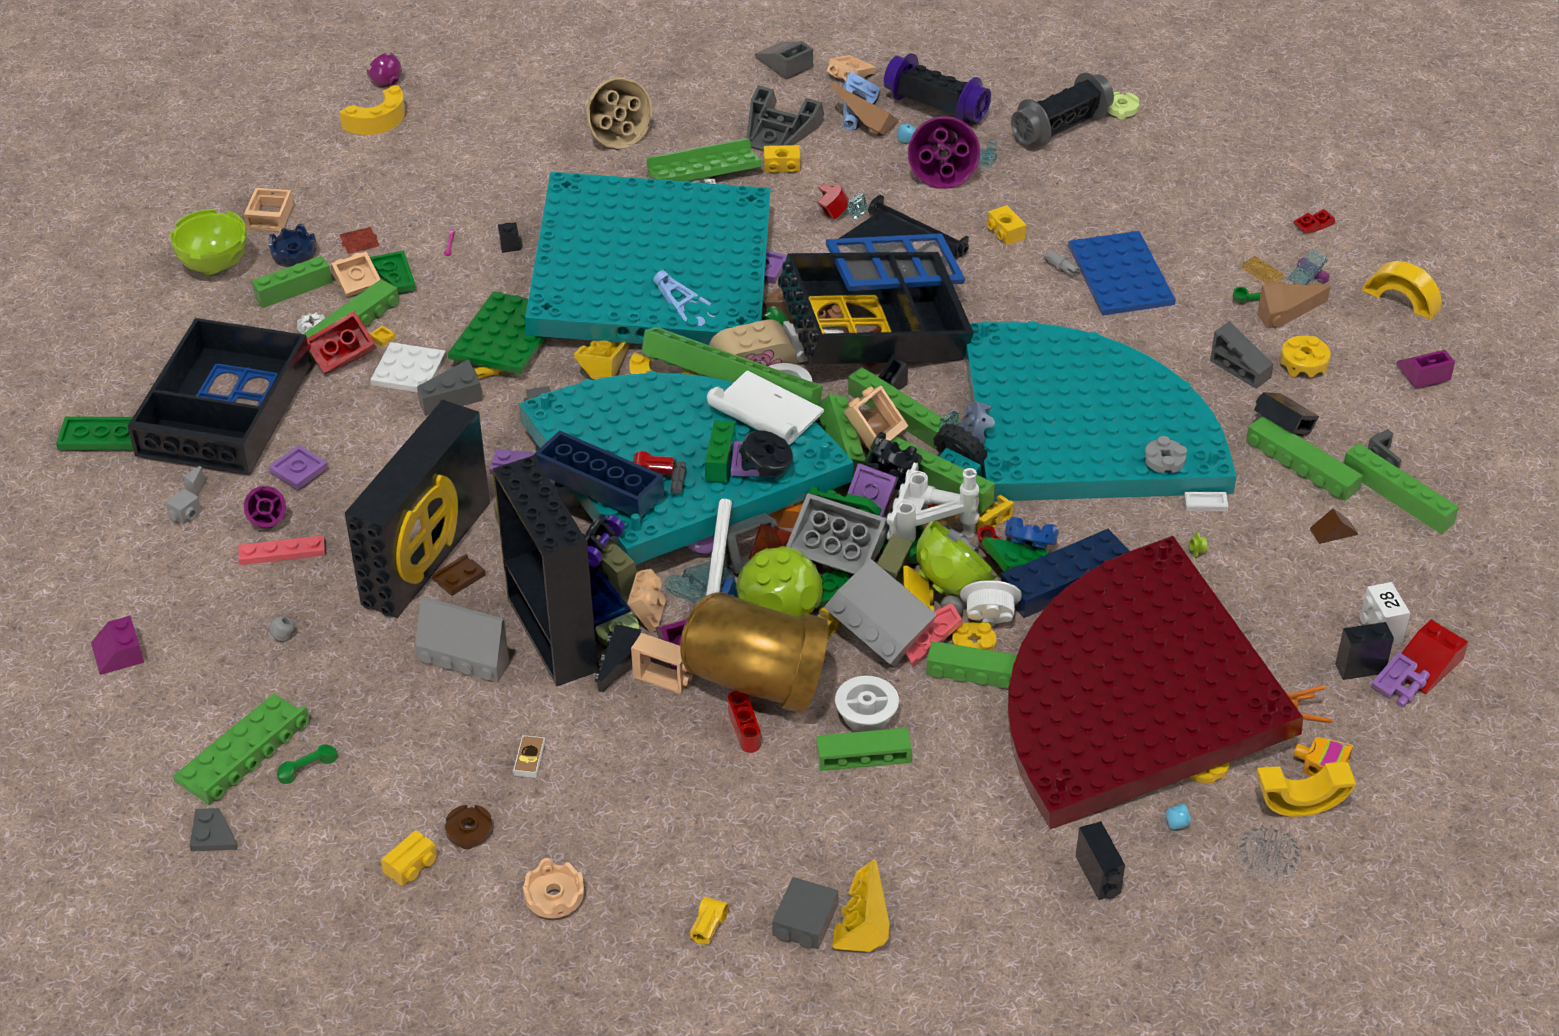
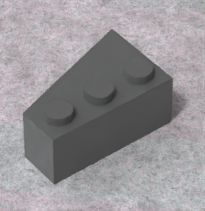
(1240, 356)
(455, 385)

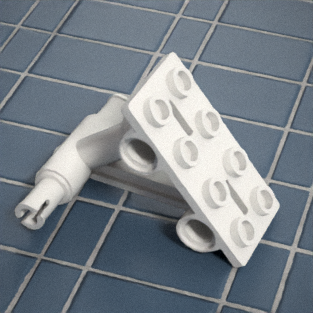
(915, 496)

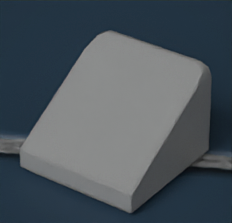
(194, 480)

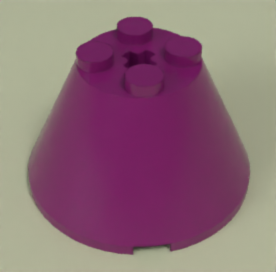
(946, 166)

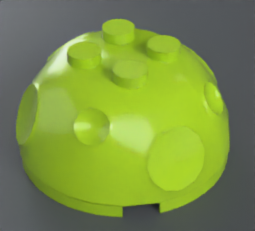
(209, 240)
(948, 562)
(781, 581)

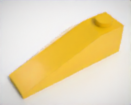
(601, 358)
(865, 914)

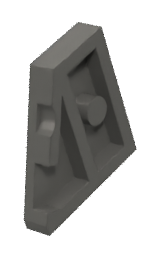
(211, 831)

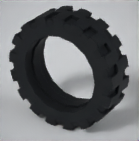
(951, 435)

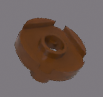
(468, 837)

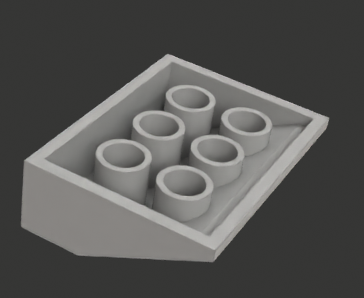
(837, 534)
(881, 612)
(461, 639)

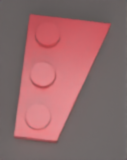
(941, 627)

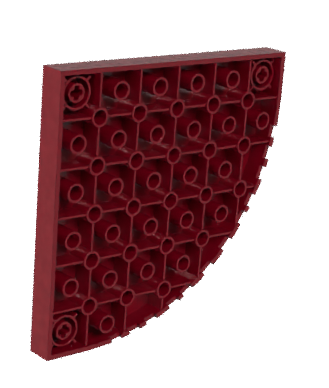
(1136, 687)

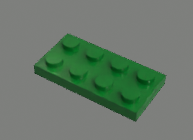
(94, 433)

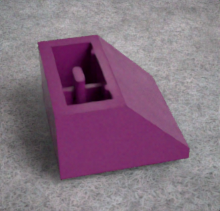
(1428, 368)

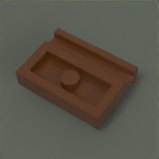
(458, 575)

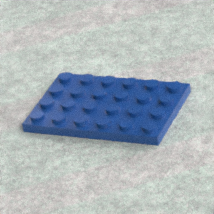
(1121, 273)

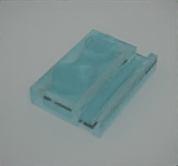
(699, 575)

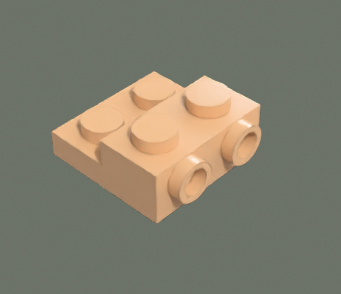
(841, 66)
(354, 273)
(647, 599)

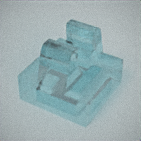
(857, 205)

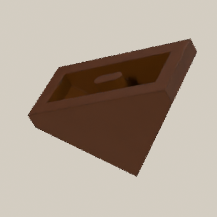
(1332, 527)

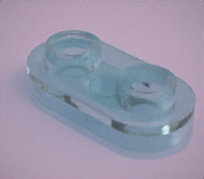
(682, 588)

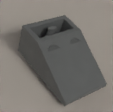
(787, 57)

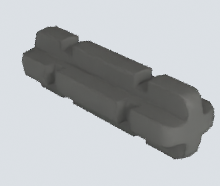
(678, 477)

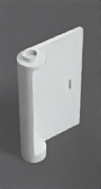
(765, 406)

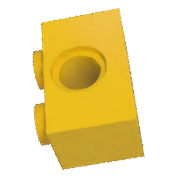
(782, 158)
(1006, 225)

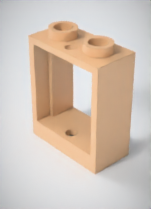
(268, 220)
(885, 406)
(647, 671)

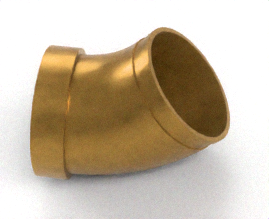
(755, 649)

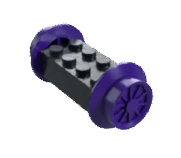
(943, 92)

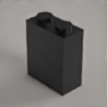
(1286, 413)
(1364, 650)
(1100, 860)

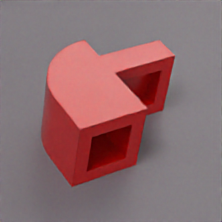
(833, 201)

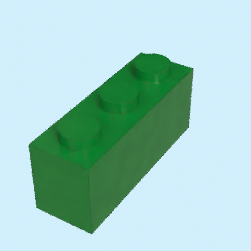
(720, 451)

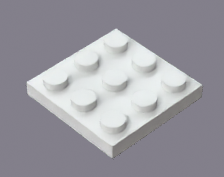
(407, 366)

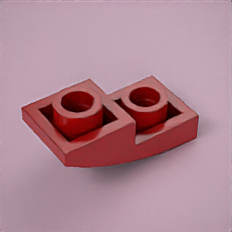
(1312, 223)

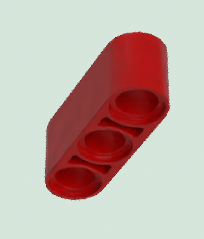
(744, 721)

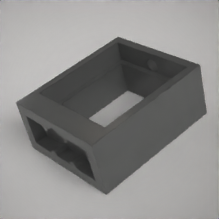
(732, 554)

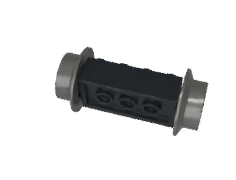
(1040, 120)

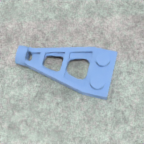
(863, 88)
(663, 277)

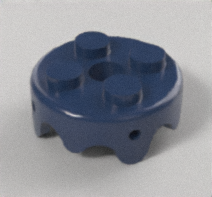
(299, 238)

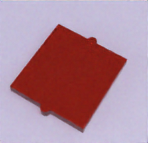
(359, 240)
(769, 538)

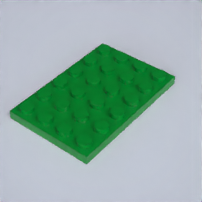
(498, 336)

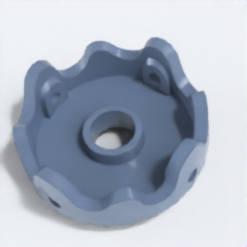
(973, 419)

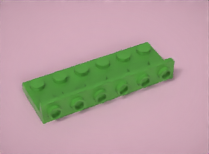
(703, 161)
(242, 748)

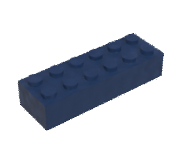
(600, 474)
(1052, 573)

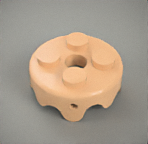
(549, 877)

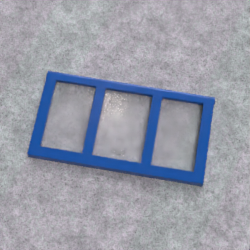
(878, 273)

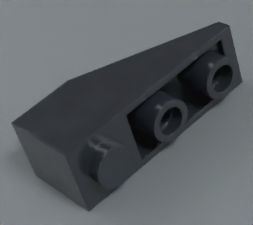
(618, 655)

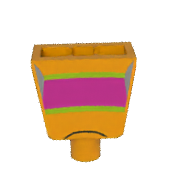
(1322, 752)

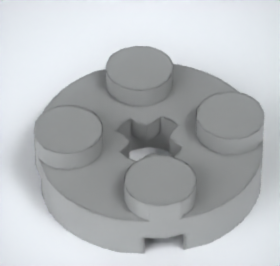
(1175, 454)

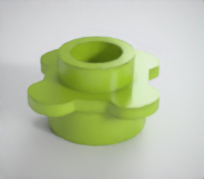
(1198, 545)

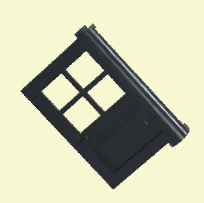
(891, 222)

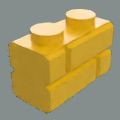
(409, 858)

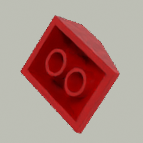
(340, 343)
(1435, 651)

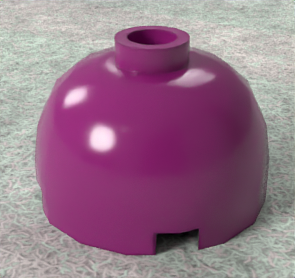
(385, 70)
(264, 506)

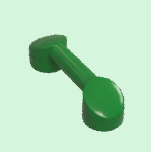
(1242, 295)
(286, 772)

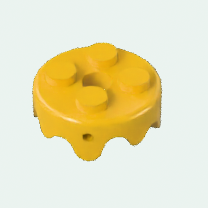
(1296, 359)

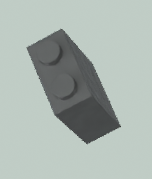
(805, 913)

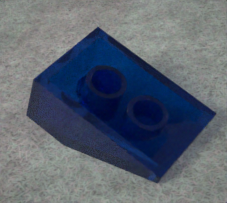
(606, 601)

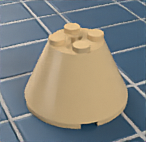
(618, 112)

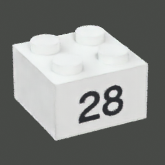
(1384, 604)

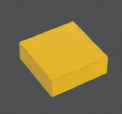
(382, 336)

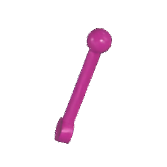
(447, 252)

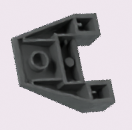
(778, 127)

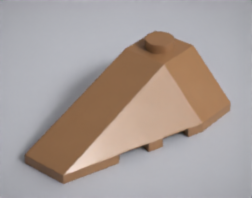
(874, 117)
(1285, 302)

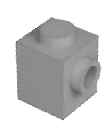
(183, 506)

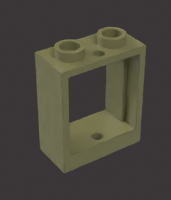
(896, 556)

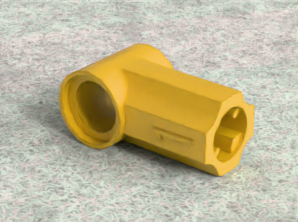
(710, 914)

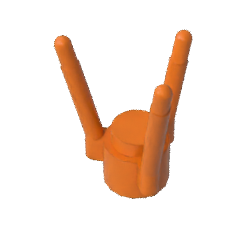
(1305, 694)

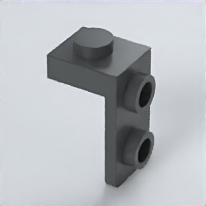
(1380, 445)

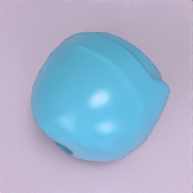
(905, 132)
(1178, 817)

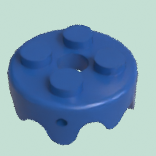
(1022, 534)

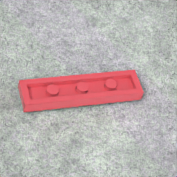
(281, 550)

